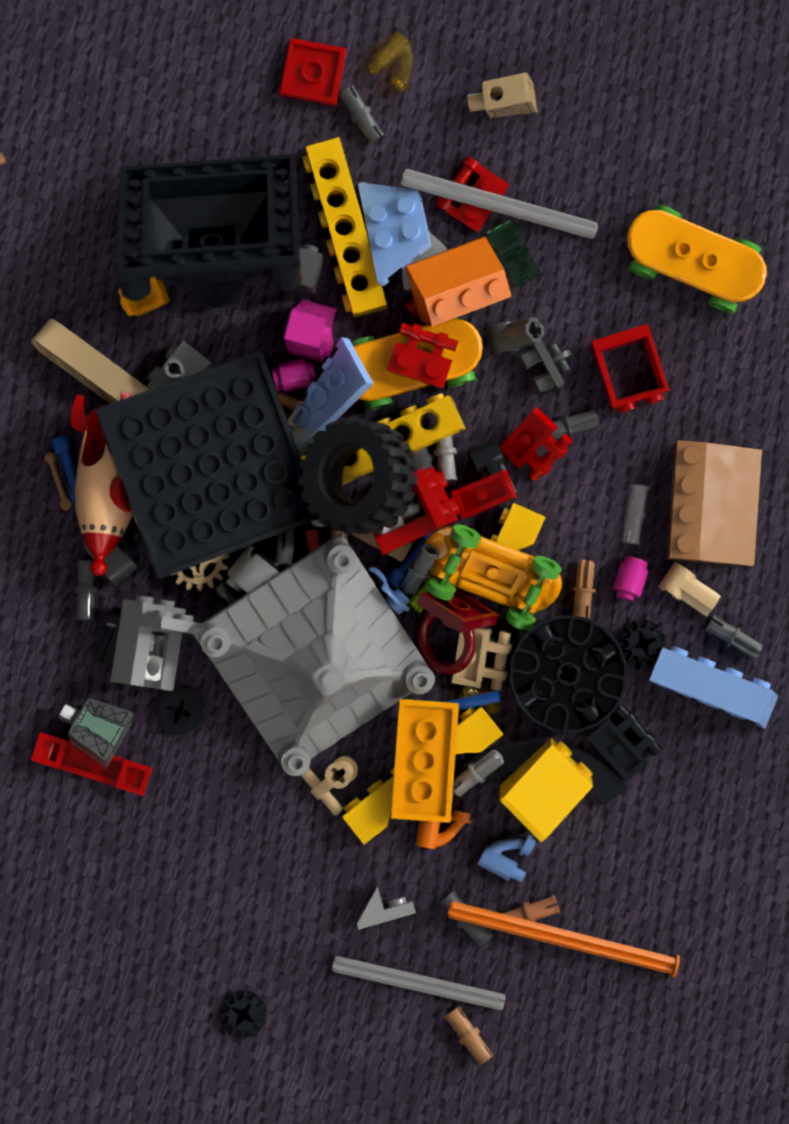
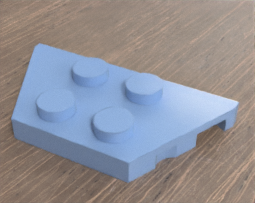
(394, 227)

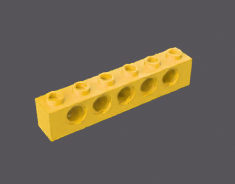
(331, 154)
(447, 424)

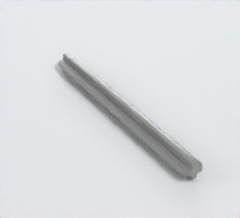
(499, 203)

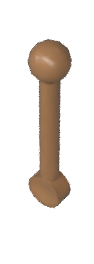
(65, 504)

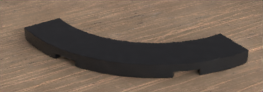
(605, 782)

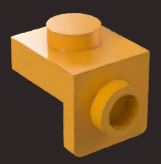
(156, 299)

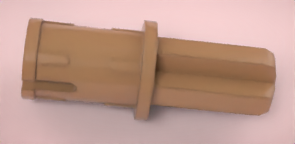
(583, 589)

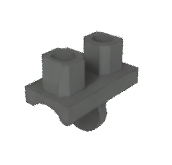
(551, 377)

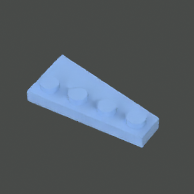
(331, 396)

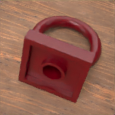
(459, 613)

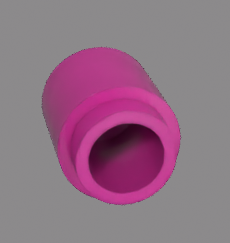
(293, 375)
(630, 578)

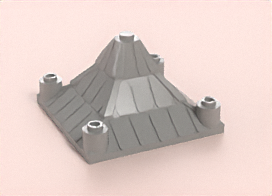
(314, 654)

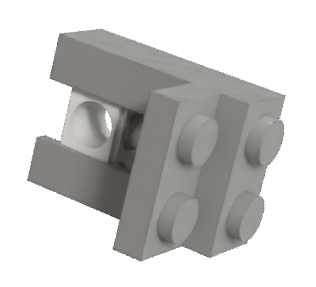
(149, 642)

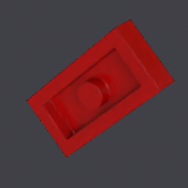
(484, 494)

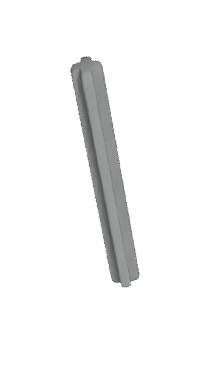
(418, 983)

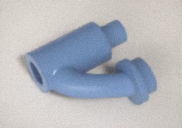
(501, 865)

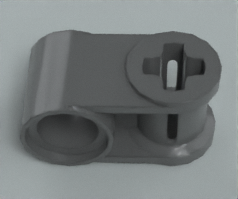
(118, 565)

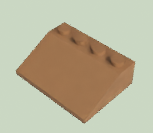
(713, 503)

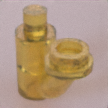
(388, 53)

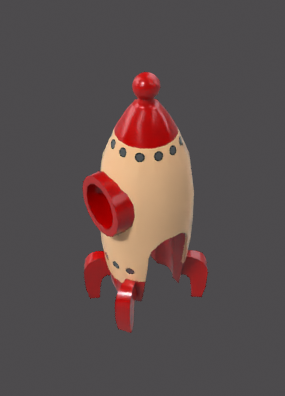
(99, 496)

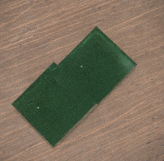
(513, 253)

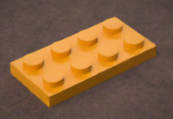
(425, 760)

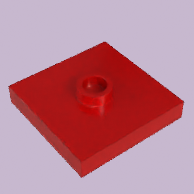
(313, 72)

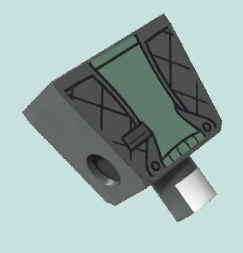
(97, 728)

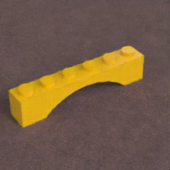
(372, 814)

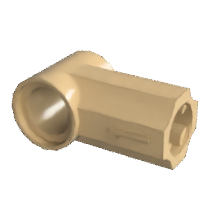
(686, 587)

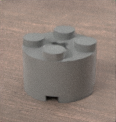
(250, 570)

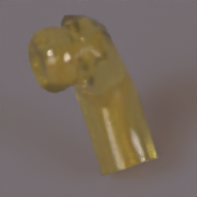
(467, 691)

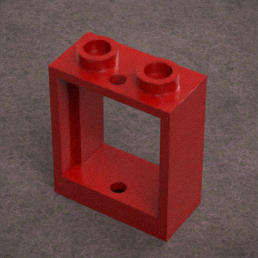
(622, 339)

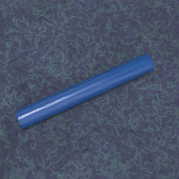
(477, 700)

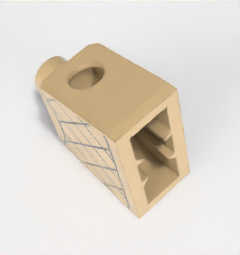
(516, 99)

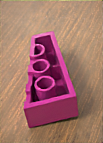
(310, 331)

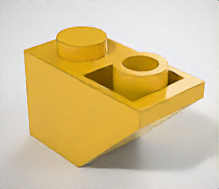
(519, 527)

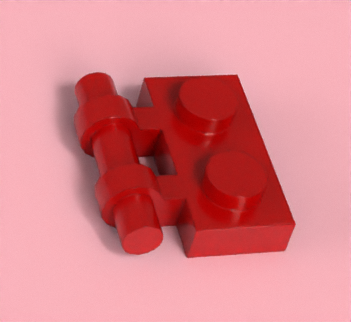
(419, 364)
(528, 437)

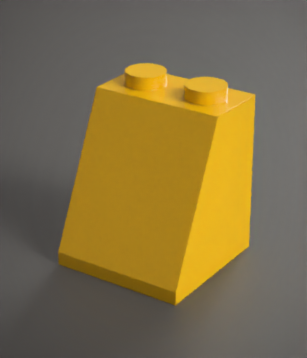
(546, 788)

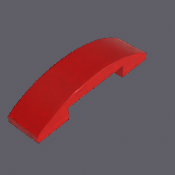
(64, 755)

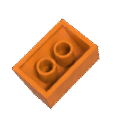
(457, 282)

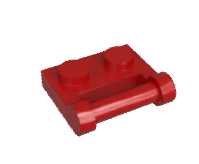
(466, 214)

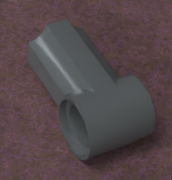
(515, 335)

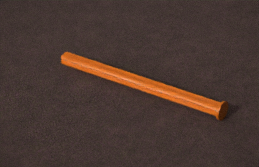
(564, 938)

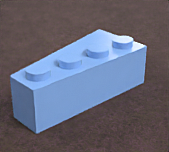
(714, 686)

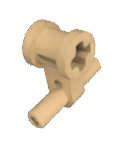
(332, 780)

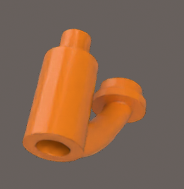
(428, 831)

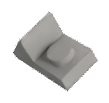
(376, 913)

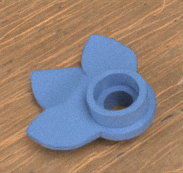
(396, 599)

